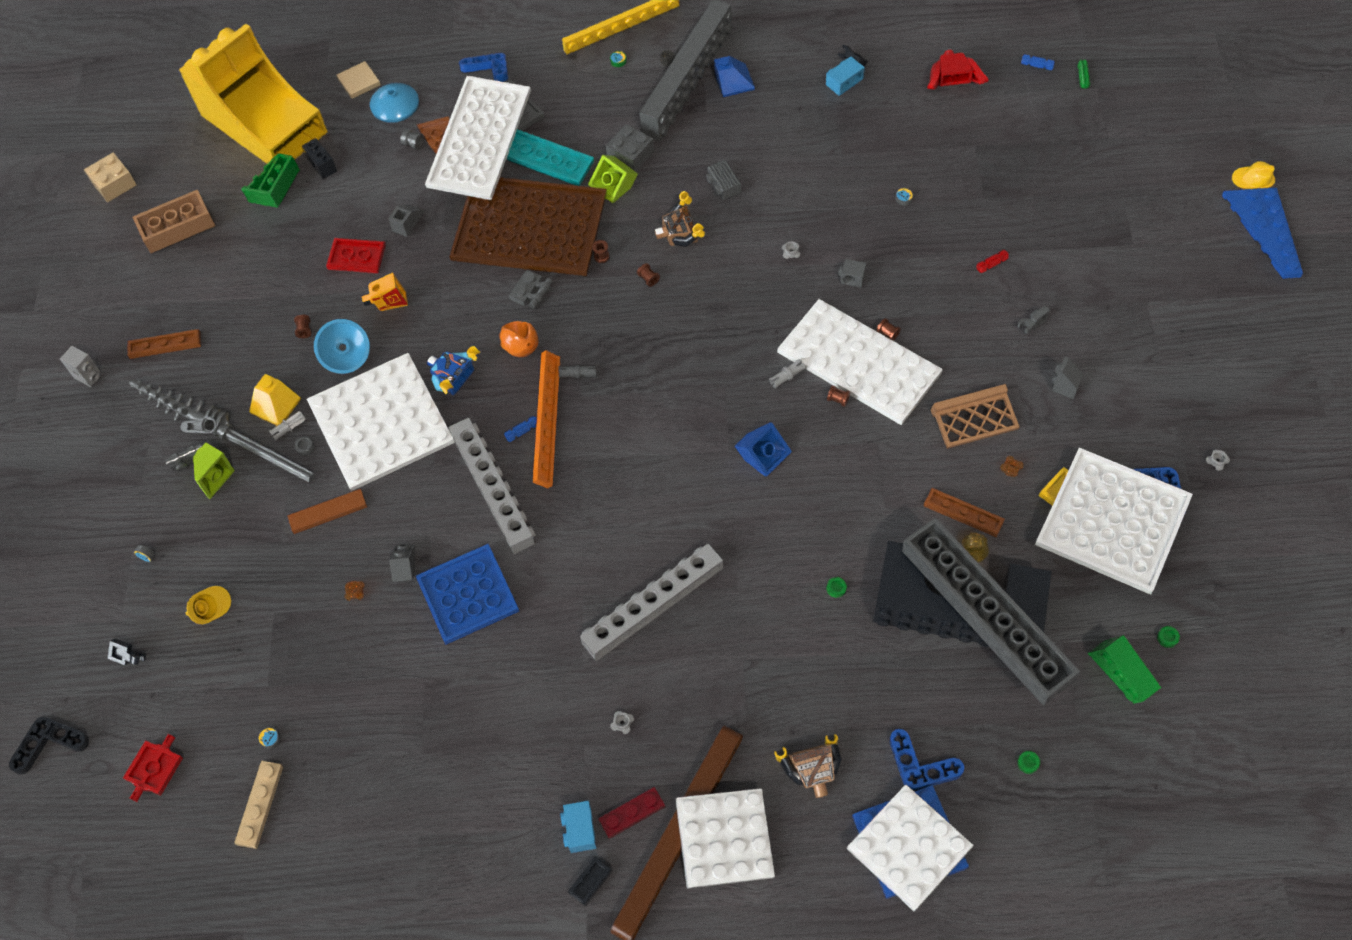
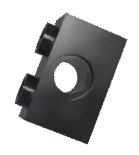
(319, 158)

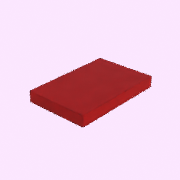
(356, 255)

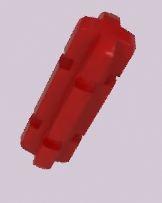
(992, 261)

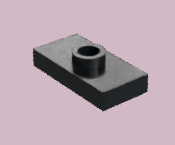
(590, 881)

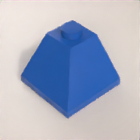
(732, 76)
(763, 448)

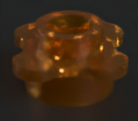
(1011, 471)
(354, 585)

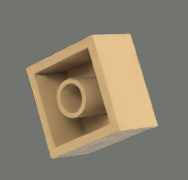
(110, 177)

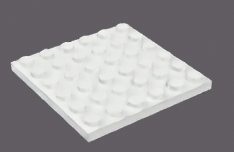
(380, 421)
(1114, 520)

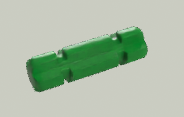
(1083, 74)

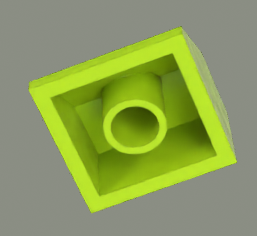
(613, 176)
(211, 469)

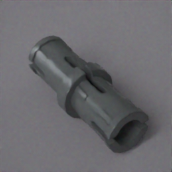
(577, 371)

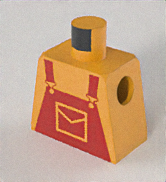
(386, 293)

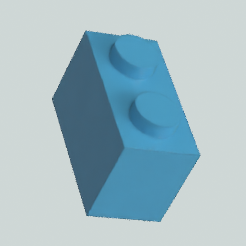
(844, 76)
(579, 827)

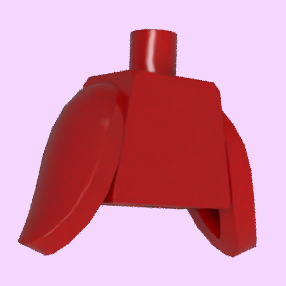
(955, 69)

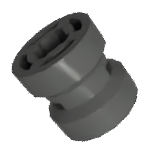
(413, 139)

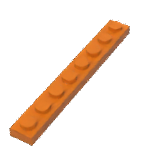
(546, 420)

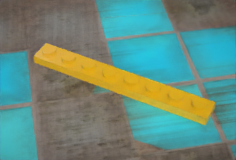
(616, 24)

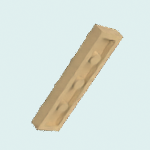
(259, 805)

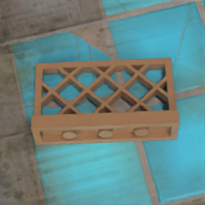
(970, 401)

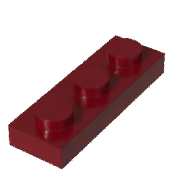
(631, 813)

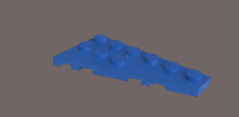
(1266, 222)

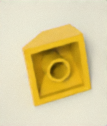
(273, 400)

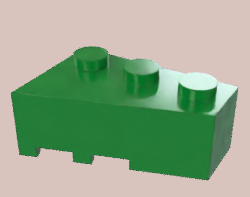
(273, 182)
(1125, 668)

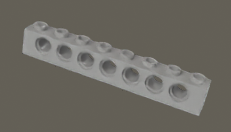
(518, 539)
(600, 647)

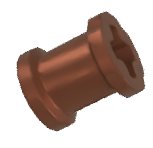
(601, 254)
(648, 275)
(302, 326)
(888, 329)
(838, 395)

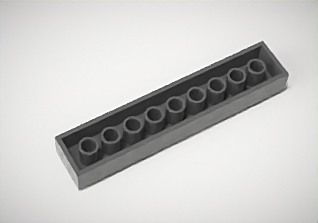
(686, 70)
(990, 611)

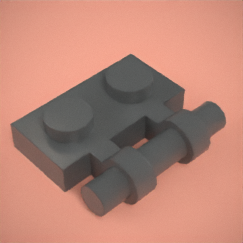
(527, 286)
(181, 460)

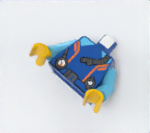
(452, 369)

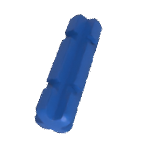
(1037, 62)
(521, 429)

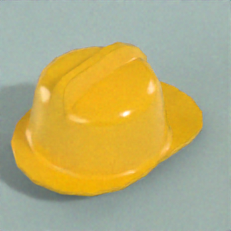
(1254, 177)
(208, 604)

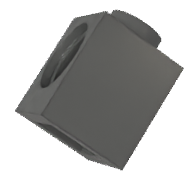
(852, 273)

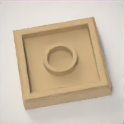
(358, 80)

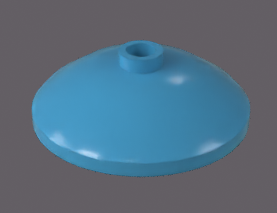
(394, 102)
(328, 344)

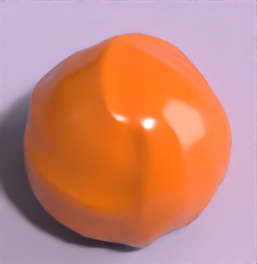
(519, 338)

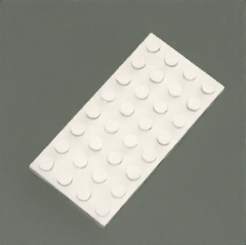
(478, 137)
(860, 361)

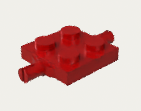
(152, 768)

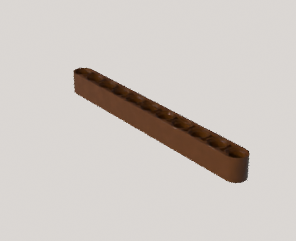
(669, 847)

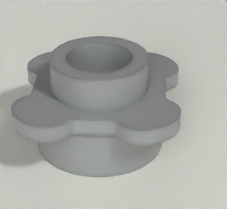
(790, 250)
(1221, 456)
(621, 716)

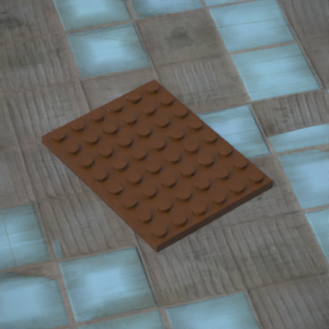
(531, 227)

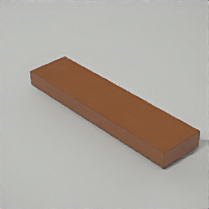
(164, 343)
(327, 511)
(964, 512)

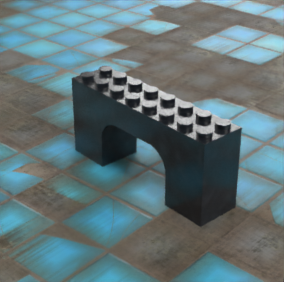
(910, 604)

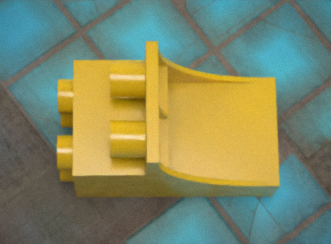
(249, 98)

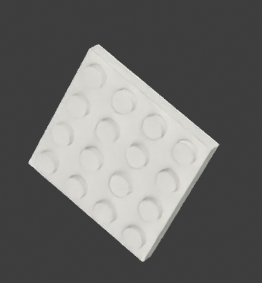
(724, 838)
(910, 847)

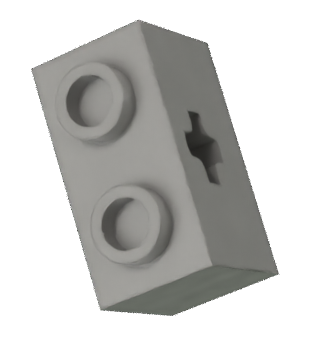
(81, 366)

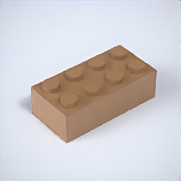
(173, 221)

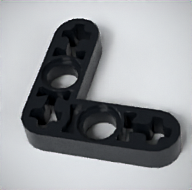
(46, 734)

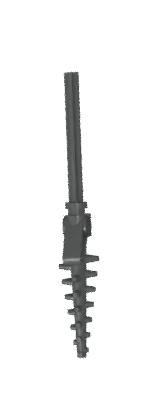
(202, 423)

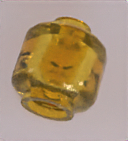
(976, 546)

